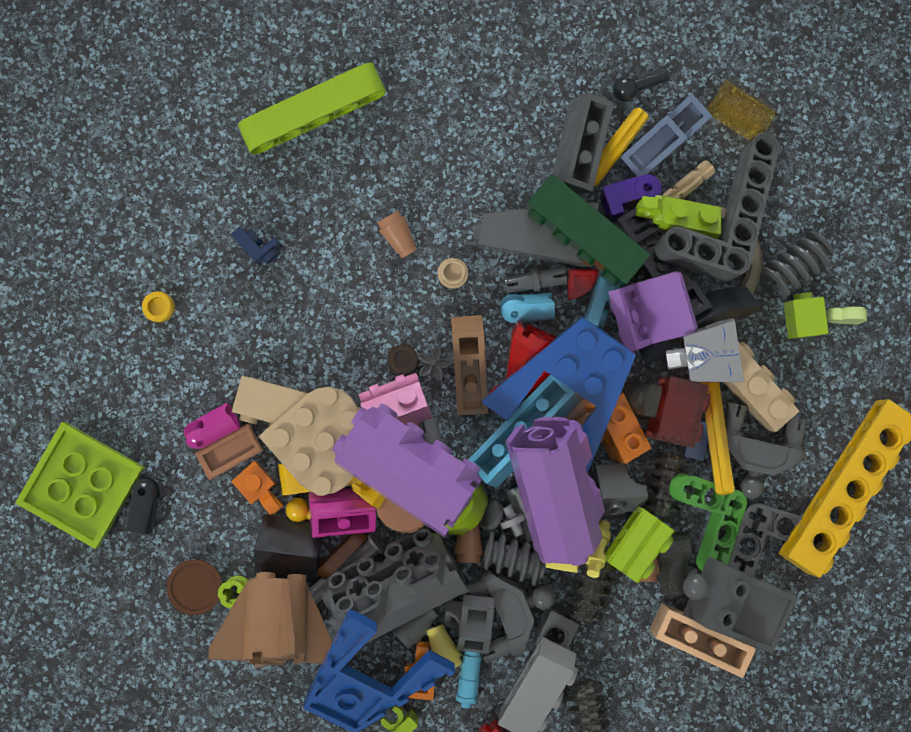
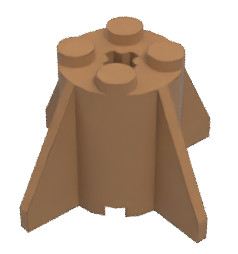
(272, 623)

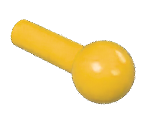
(298, 510)

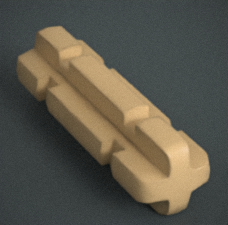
(691, 181)

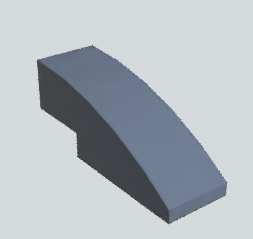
(666, 136)

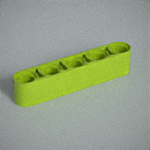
(311, 108)

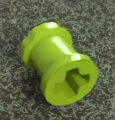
(225, 593)

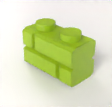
(639, 545)

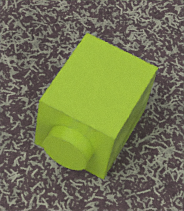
(805, 316)

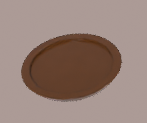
(193, 587)

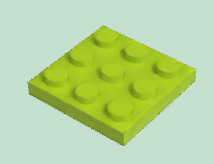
(80, 485)

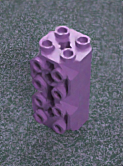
(406, 468)
(555, 489)

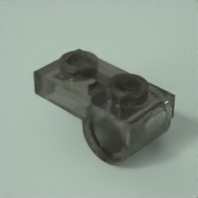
(642, 398)

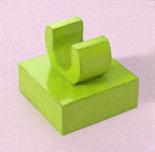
(404, 723)

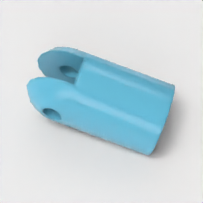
(528, 307)

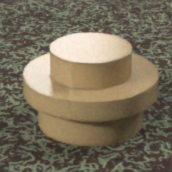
(452, 273)

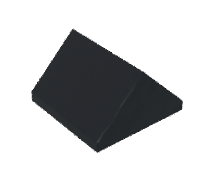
(287, 548)

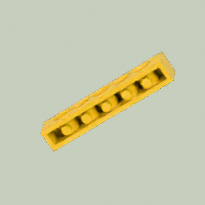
(833, 492)

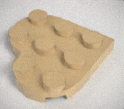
(307, 435)

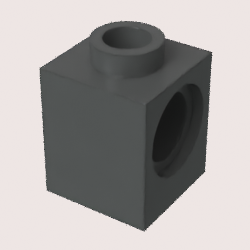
(556, 618)

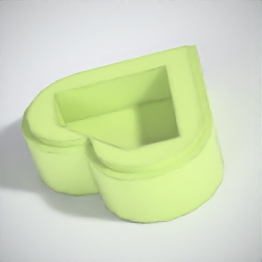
(847, 315)

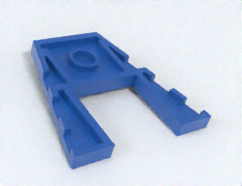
(582, 360)
(354, 698)

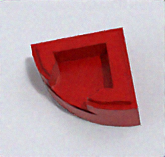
(580, 282)

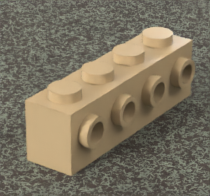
(758, 392)

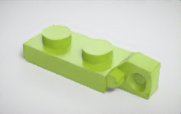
(675, 212)

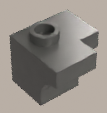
(618, 490)
(471, 622)

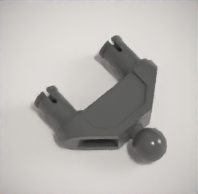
(759, 455)
(513, 608)

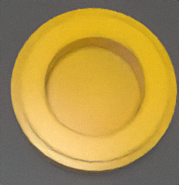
(158, 307)

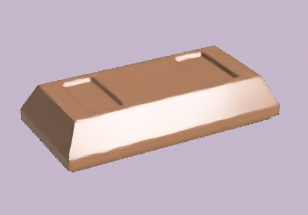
(229, 451)

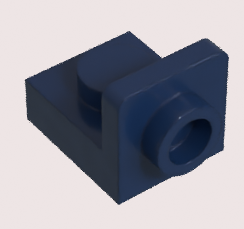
(251, 244)

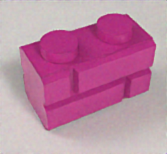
(340, 514)

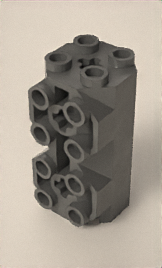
(403, 586)

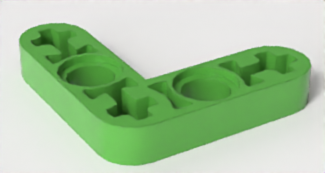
(719, 508)

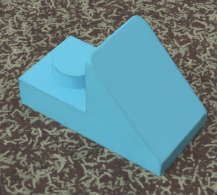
(600, 298)

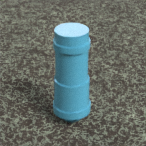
(469, 679)

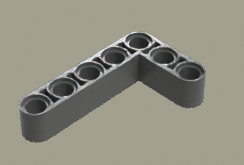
(735, 218)

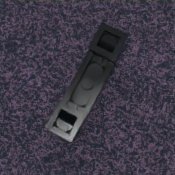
(646, 234)
(726, 302)

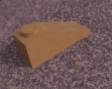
(469, 364)

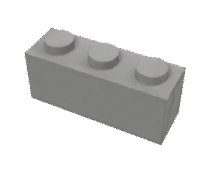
(538, 688)

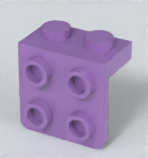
(653, 311)

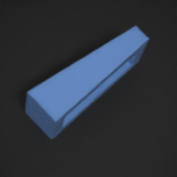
(699, 449)

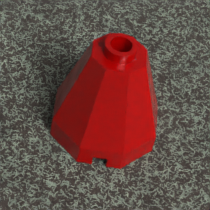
(525, 345)

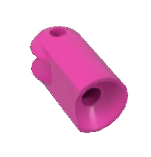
(211, 427)

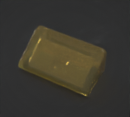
(740, 111)

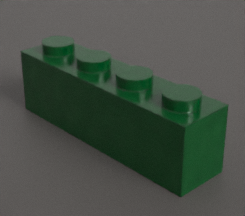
(586, 231)

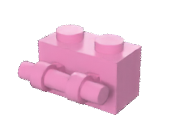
(402, 396)

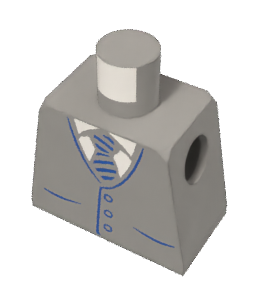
(710, 354)

